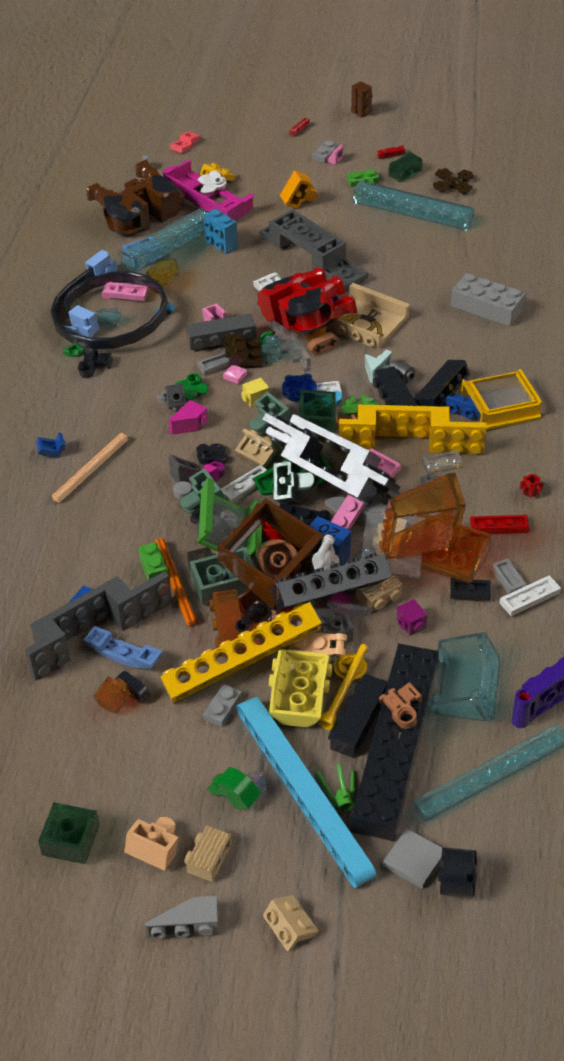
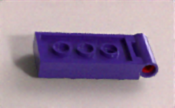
(539, 694)

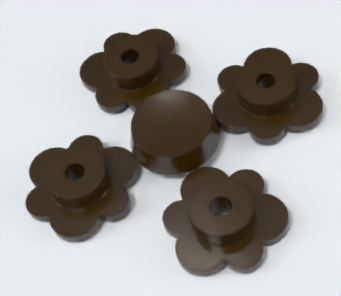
(453, 182)

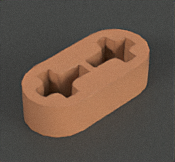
(323, 343)

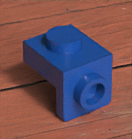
(51, 447)

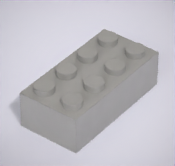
(487, 299)

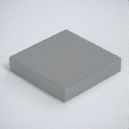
(413, 858)

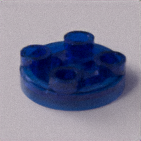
(293, 384)

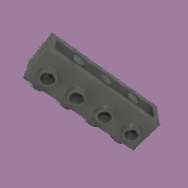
(213, 332)

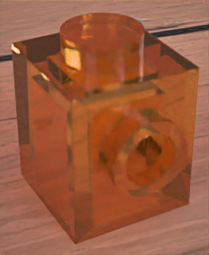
(112, 694)

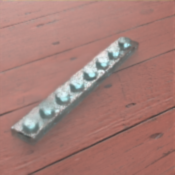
(490, 773)

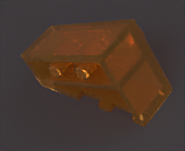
(226, 614)

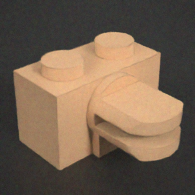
(153, 842)

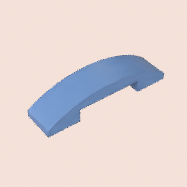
(122, 652)

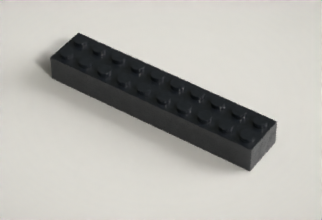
(394, 748)

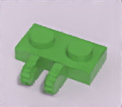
(368, 176)
(351, 405)

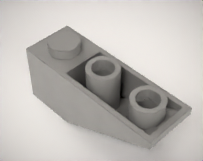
(191, 917)

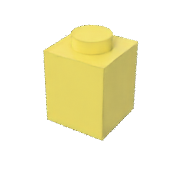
(253, 390)

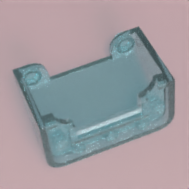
(468, 678)

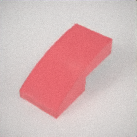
(186, 141)

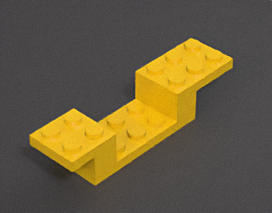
(414, 422)

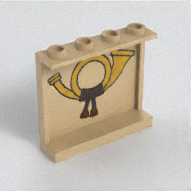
(376, 317)

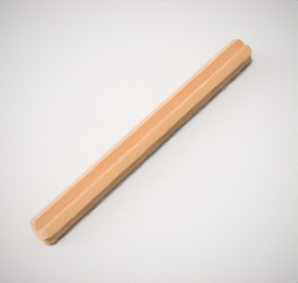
(89, 468)

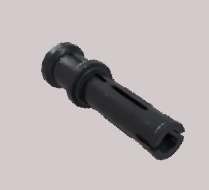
(252, 615)

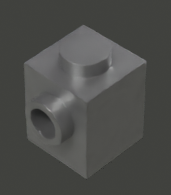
(175, 396)

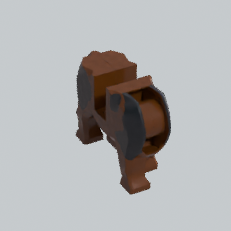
(129, 209)

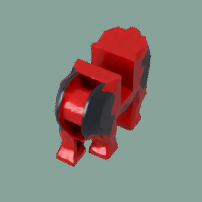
(305, 301)

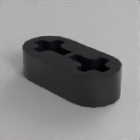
(136, 688)

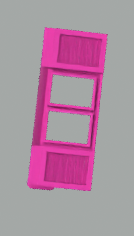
(188, 181)

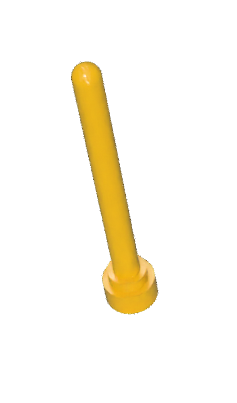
(328, 718)

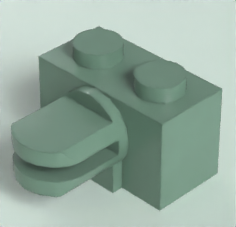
(268, 404)
(290, 482)
(192, 500)

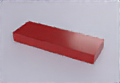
(500, 524)

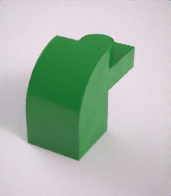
(236, 787)

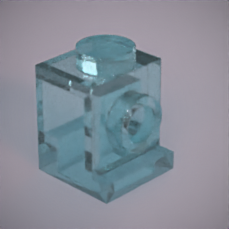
(271, 349)

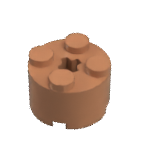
(266, 553)

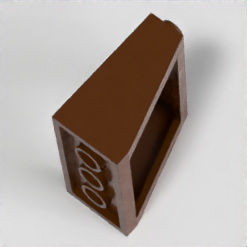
(296, 532)

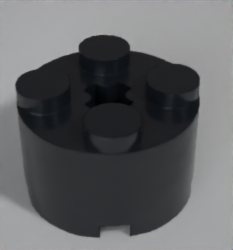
(458, 872)

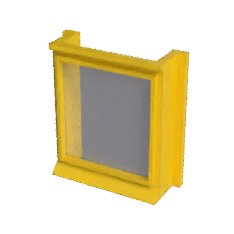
(504, 399)

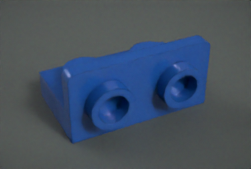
(462, 406)

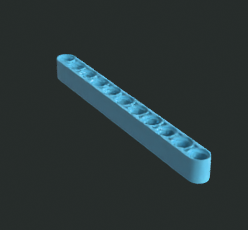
(306, 793)

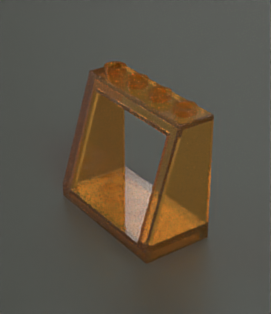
(430, 535)

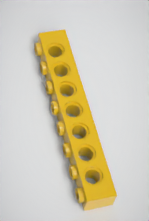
(236, 662)

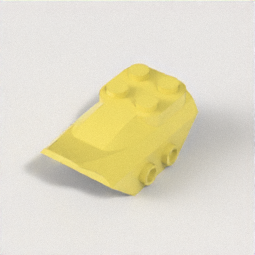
(299, 687)

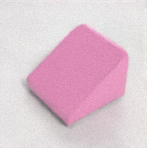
(336, 156)

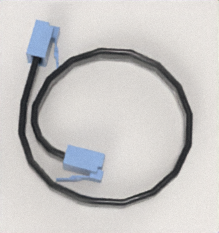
(84, 322)

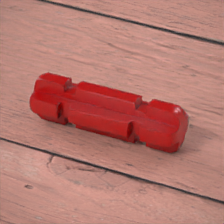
(299, 126)
(388, 152)

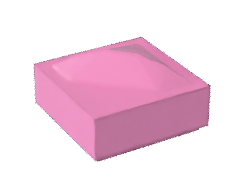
(235, 374)

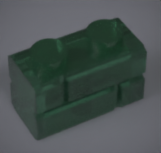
(405, 167)

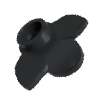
(208, 454)

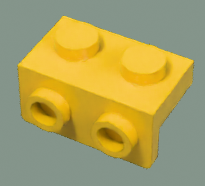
(226, 173)

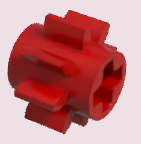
(531, 485)

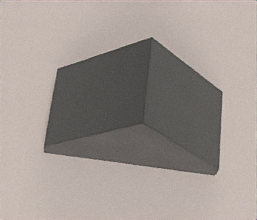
(181, 469)

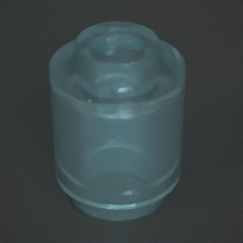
(108, 316)

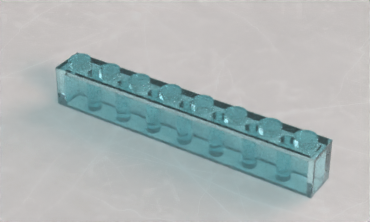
(413, 205)
(164, 241)

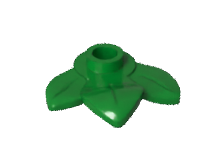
(193, 386)

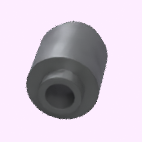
(405, 371)

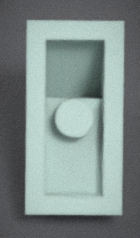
(381, 362)

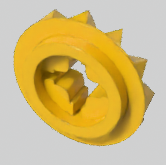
(344, 662)

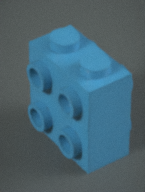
(221, 231)

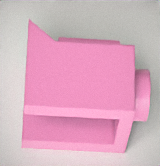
(213, 312)

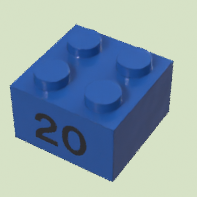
(341, 536)

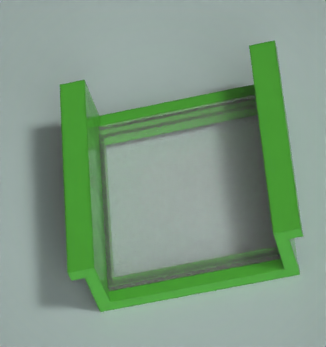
(220, 517)

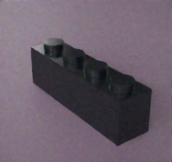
(443, 384)
(392, 388)
(358, 716)

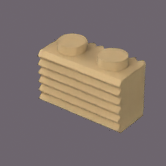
(380, 594)
(208, 854)

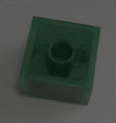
(318, 408)
(69, 833)

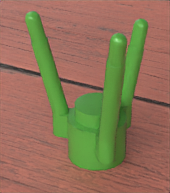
(344, 799)

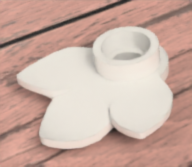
(212, 182)

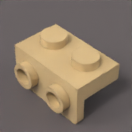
(256, 448)
(289, 921)

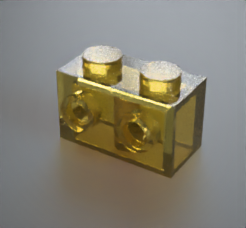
(164, 271)

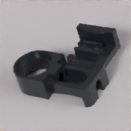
(91, 359)

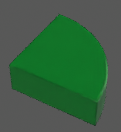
(73, 350)

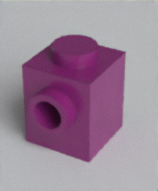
(411, 617)

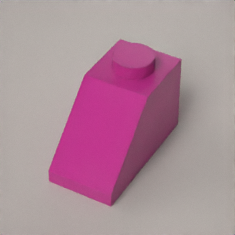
(188, 418)

